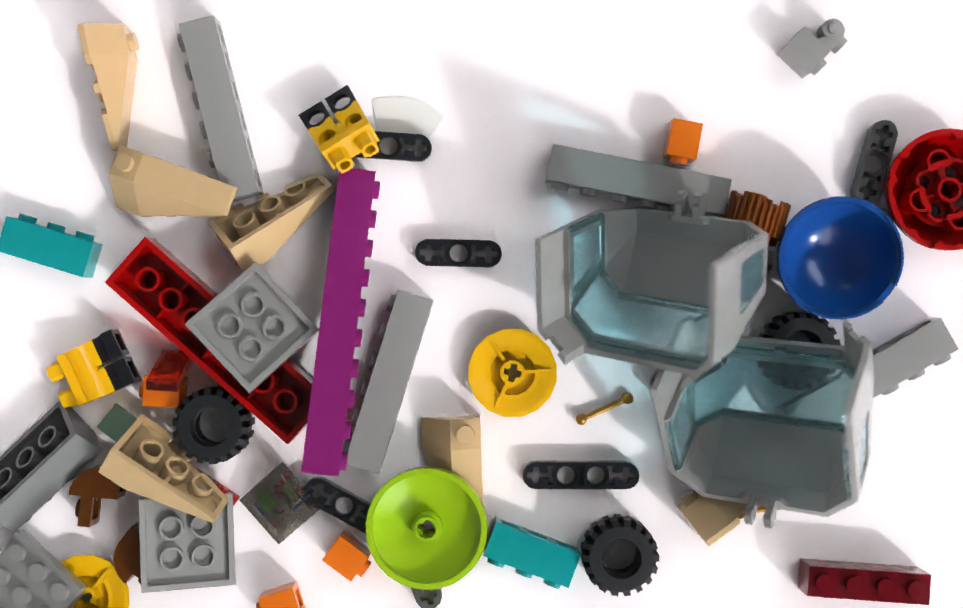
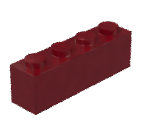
(864, 581)

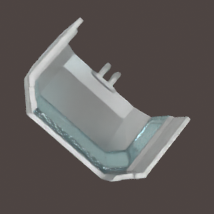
(650, 285)
(773, 425)

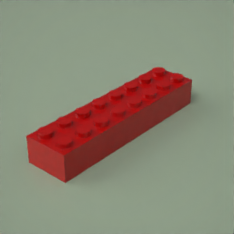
(169, 297)

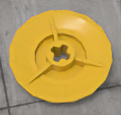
(492, 385)
(101, 581)

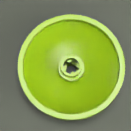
(422, 555)

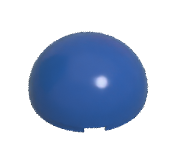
(840, 257)

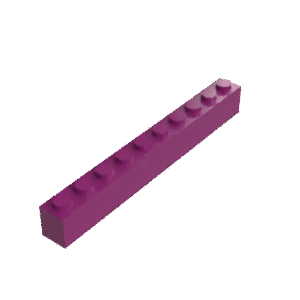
(338, 323)

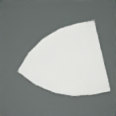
(404, 115)

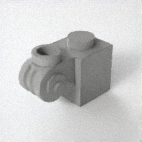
(807, 52)

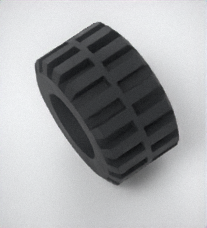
(808, 323)
(196, 442)
(619, 579)

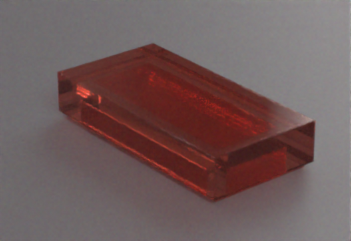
(168, 371)

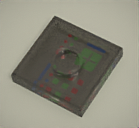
(280, 503)

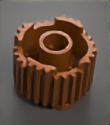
(759, 211)

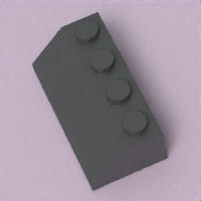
(43, 463)

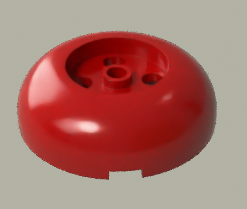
(911, 203)

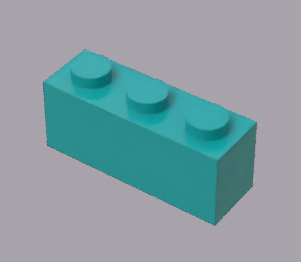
(50, 245)
(531, 553)

